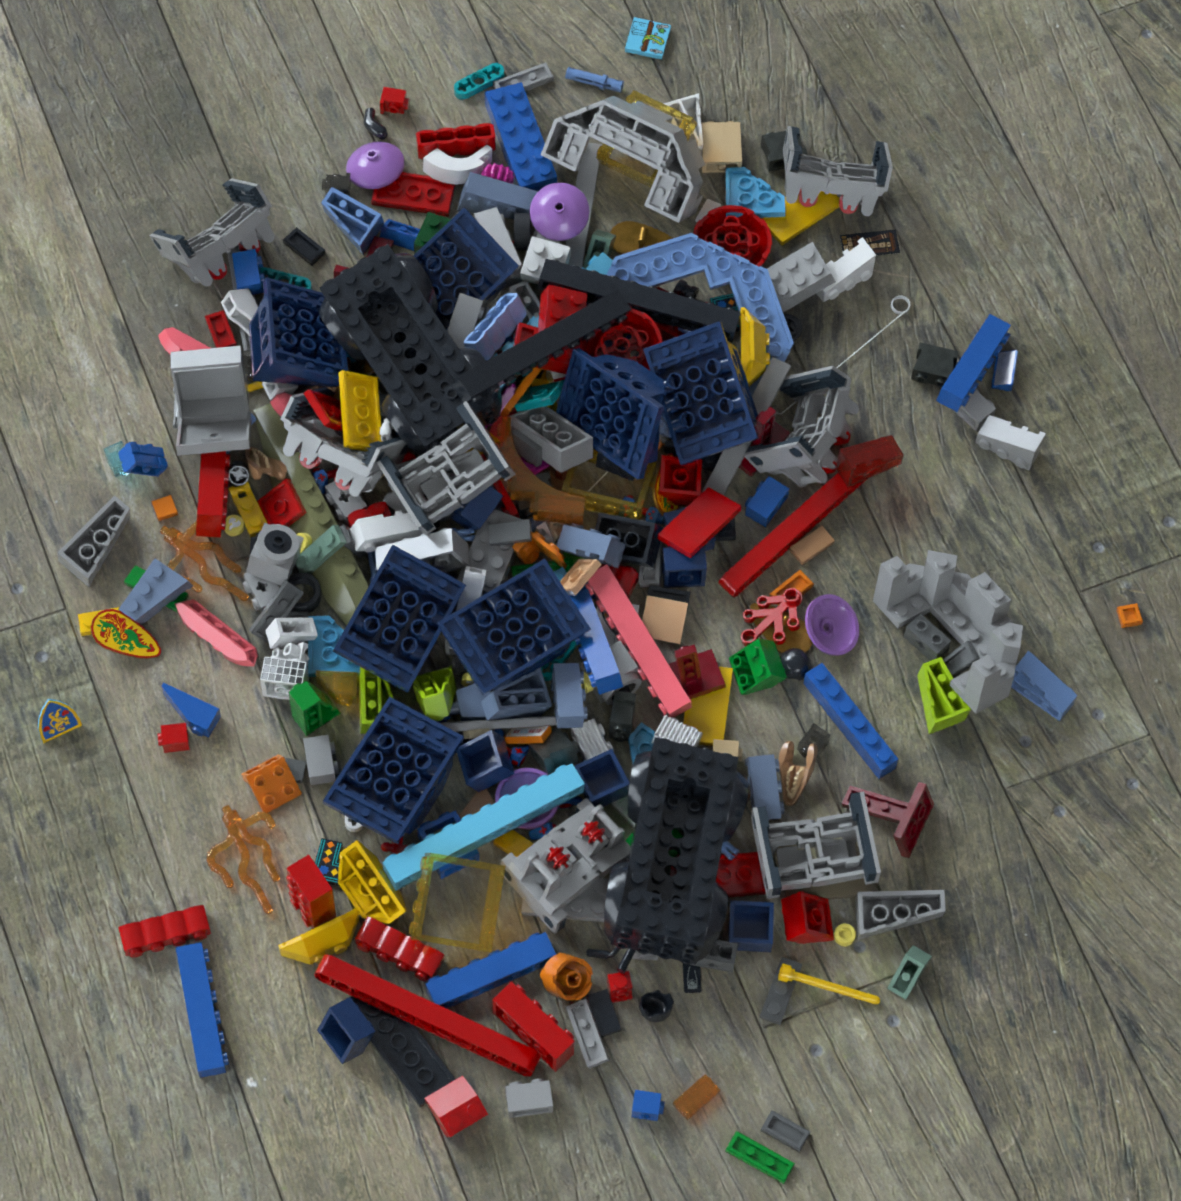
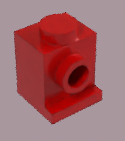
(394, 100)
(619, 987)

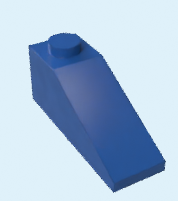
(197, 714)

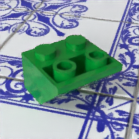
(757, 666)

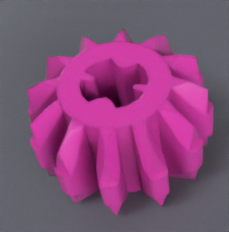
(498, 172)

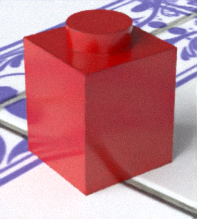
(174, 737)

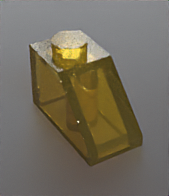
(339, 685)

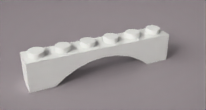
(240, 308)

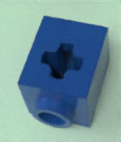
(647, 1105)

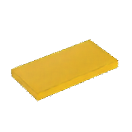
(800, 218)
(359, 410)
(710, 711)

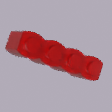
(460, 141)
(164, 930)
(398, 948)

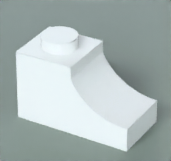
(290, 630)

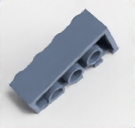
(487, 193)

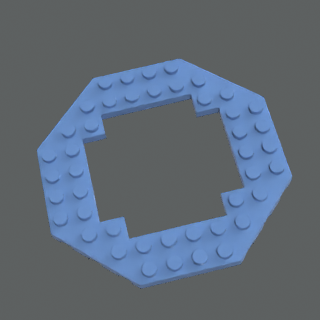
(692, 255)

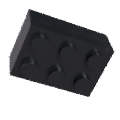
(637, 535)

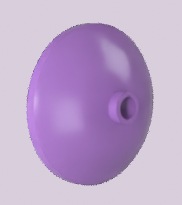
(375, 165)
(563, 223)
(839, 622)
(514, 782)

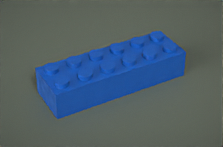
(519, 136)

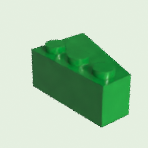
(311, 707)

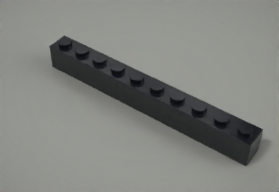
(658, 304)
(541, 347)

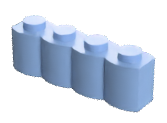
(496, 325)

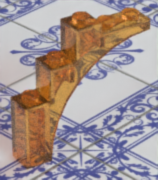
(545, 502)

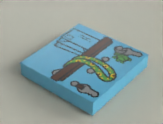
(647, 38)

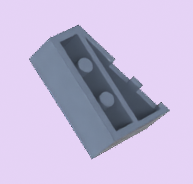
(591, 545)
(153, 591)
(568, 695)
(518, 698)
(764, 784)

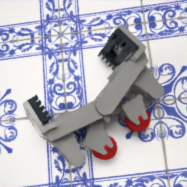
(810, 441)

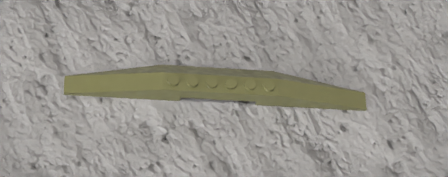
(340, 575)

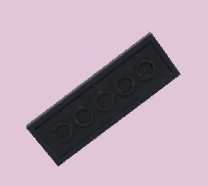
(406, 1053)

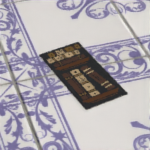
(879, 241)

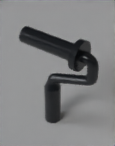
(604, 954)

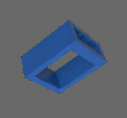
(429, 827)

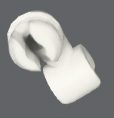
(385, 430)

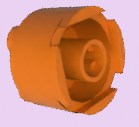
(567, 977)

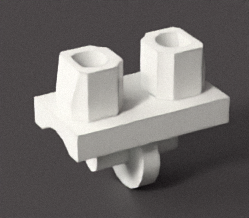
(292, 651)

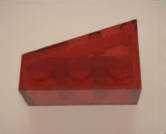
(868, 459)

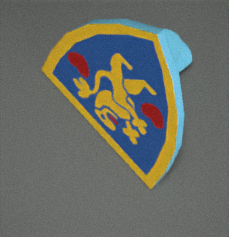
(56, 719)

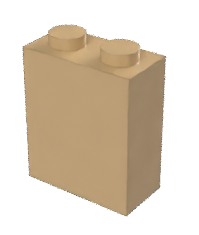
(721, 146)

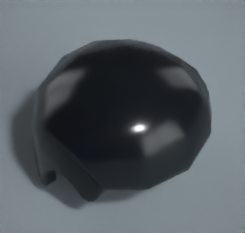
(795, 663)
(656, 1006)

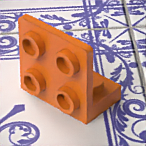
(529, 551)
(272, 783)

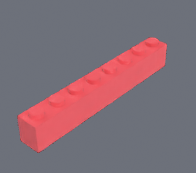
(638, 642)

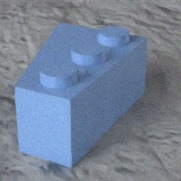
(353, 218)
(1042, 687)

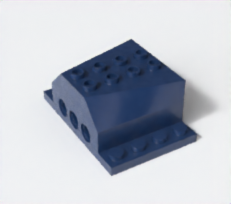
(466, 262)
(291, 339)
(704, 393)
(617, 406)
(399, 618)
(514, 628)
(395, 772)

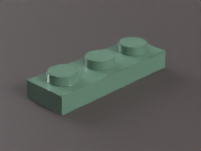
(321, 550)

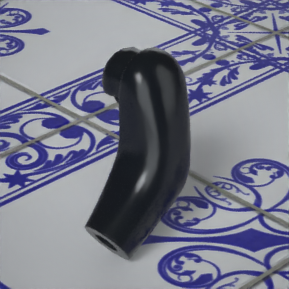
(373, 126)

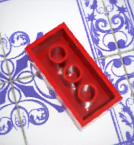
(556, 305)
(212, 494)
(310, 892)
(533, 1026)

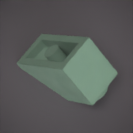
(600, 242)
(909, 972)

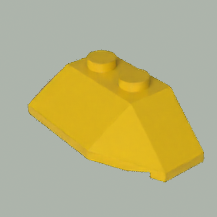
(753, 346)
(367, 885)
(325, 939)

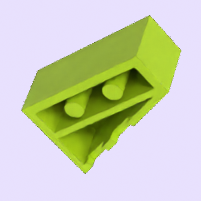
(372, 697)

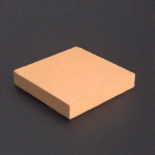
(579, 575)
(665, 619)

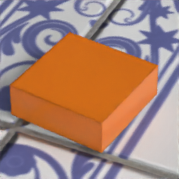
(164, 508)
(1129, 615)

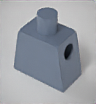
(469, 704)

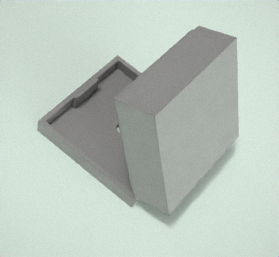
(211, 400)

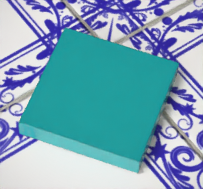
(540, 396)

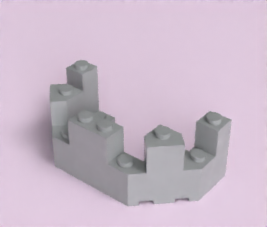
(642, 135)
(967, 609)

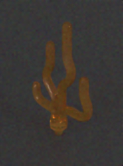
(186, 546)
(236, 831)

